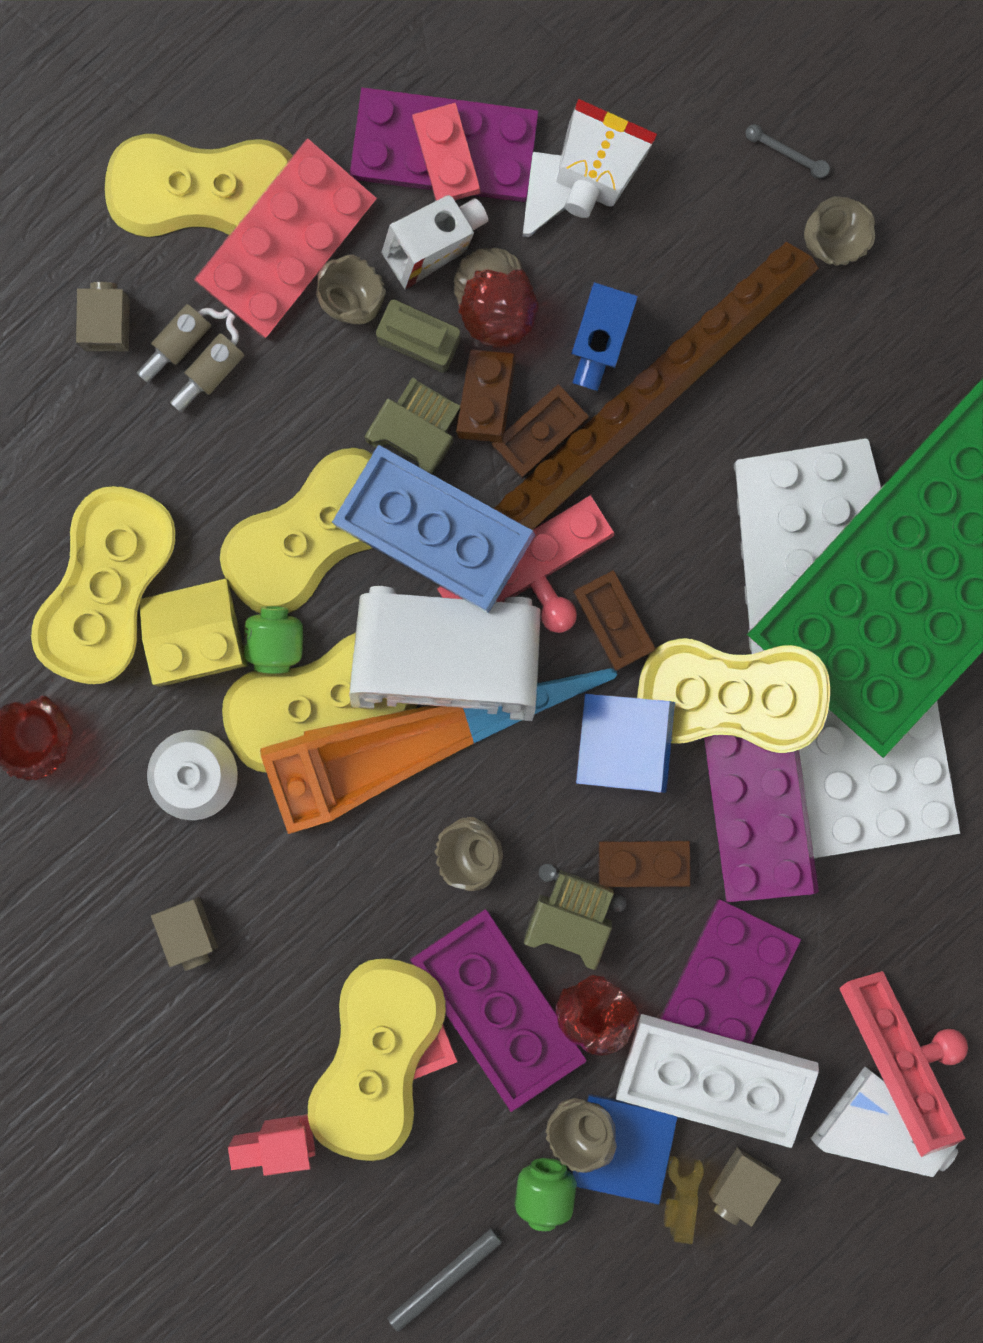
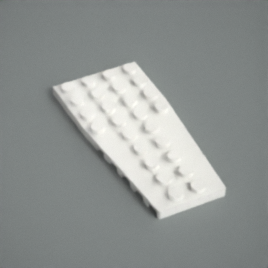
(854, 797)

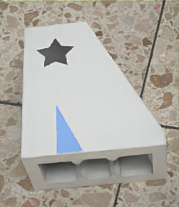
(871, 1130)

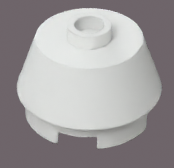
(192, 775)

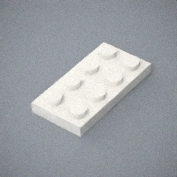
(717, 1081)

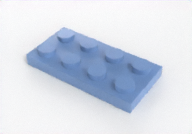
(433, 528)

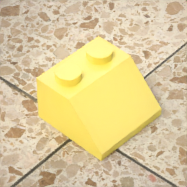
(191, 633)

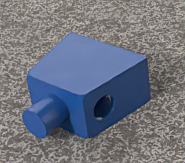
(605, 312)

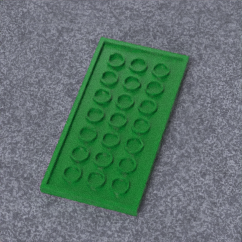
(898, 588)

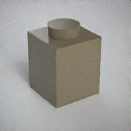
(102, 318)
(185, 934)
(743, 1188)

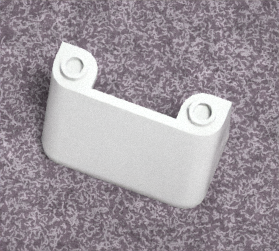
(445, 653)

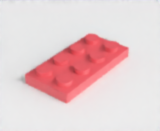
(285, 238)

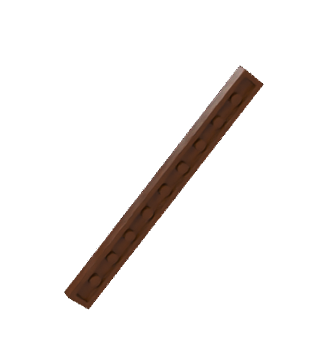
(658, 386)

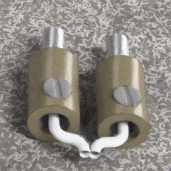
(180, 338)

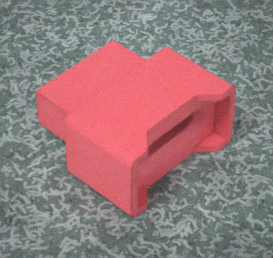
(279, 1147)

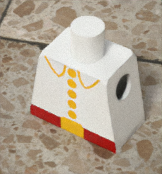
(599, 157)
(431, 238)

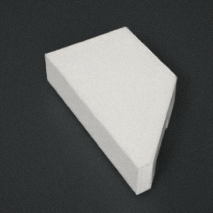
(545, 195)

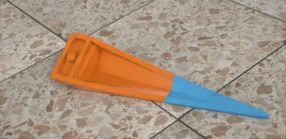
(353, 761)

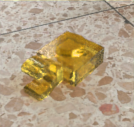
(681, 1212)

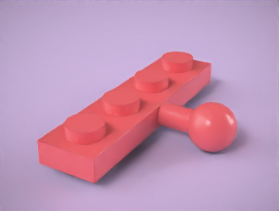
(552, 548)
(905, 1063)

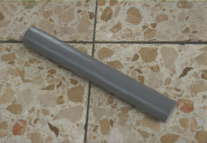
(444, 1280)

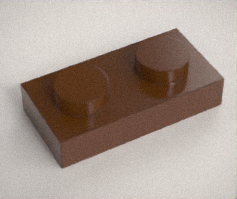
(486, 396)
(540, 431)
(614, 620)
(644, 863)

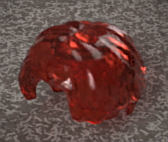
(499, 307)
(33, 738)
(596, 1015)

